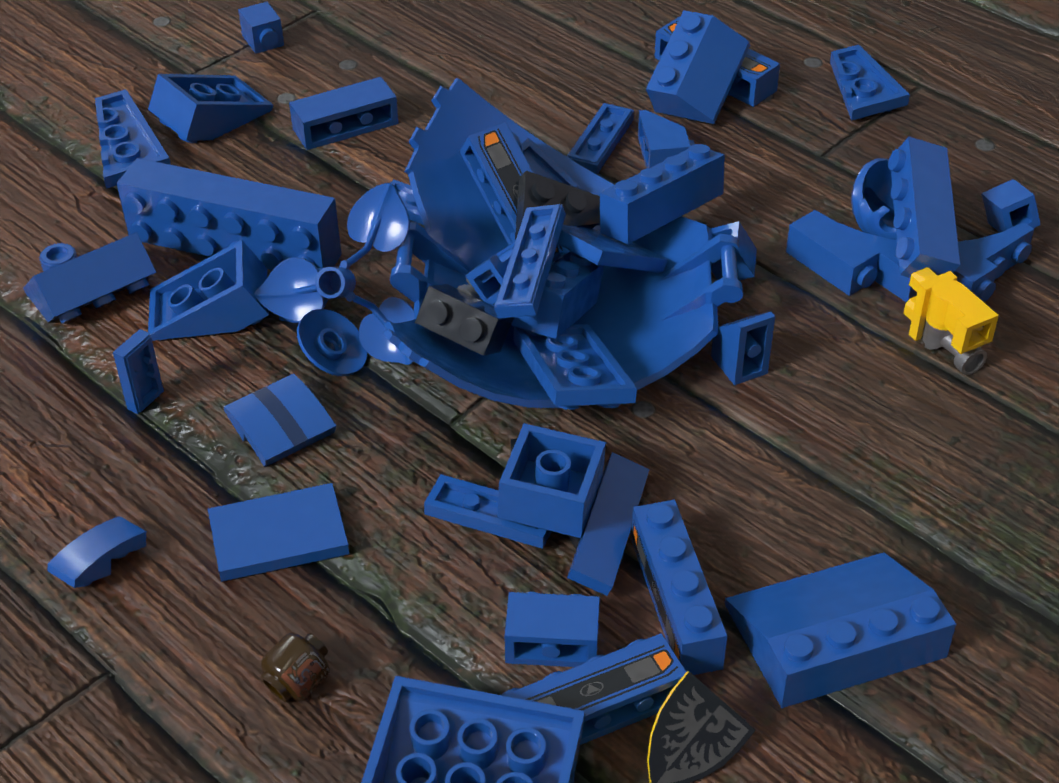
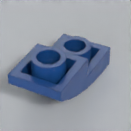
(91, 553)

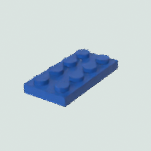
(576, 368)

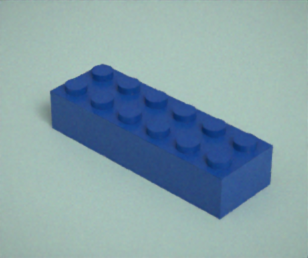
(213, 211)

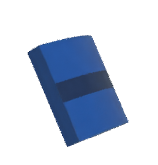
(280, 419)

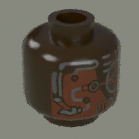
(295, 667)

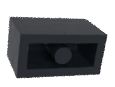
(463, 319)

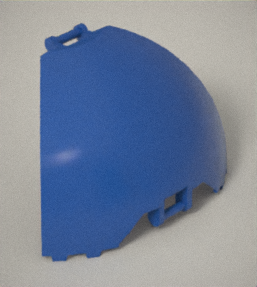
(640, 316)

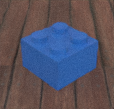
(551, 480)

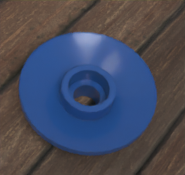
(331, 342)

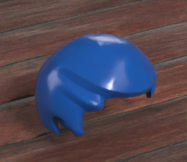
(872, 199)

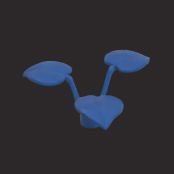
(299, 287)

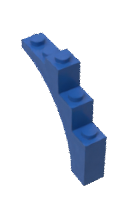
(857, 259)

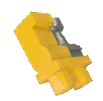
(950, 318)

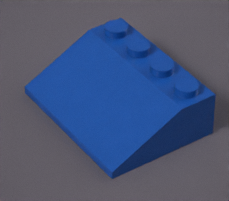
(841, 627)
(471, 737)

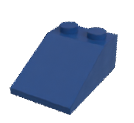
(205, 104)
(209, 296)

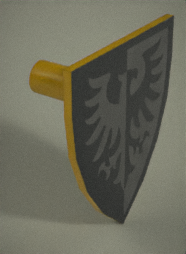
(693, 734)

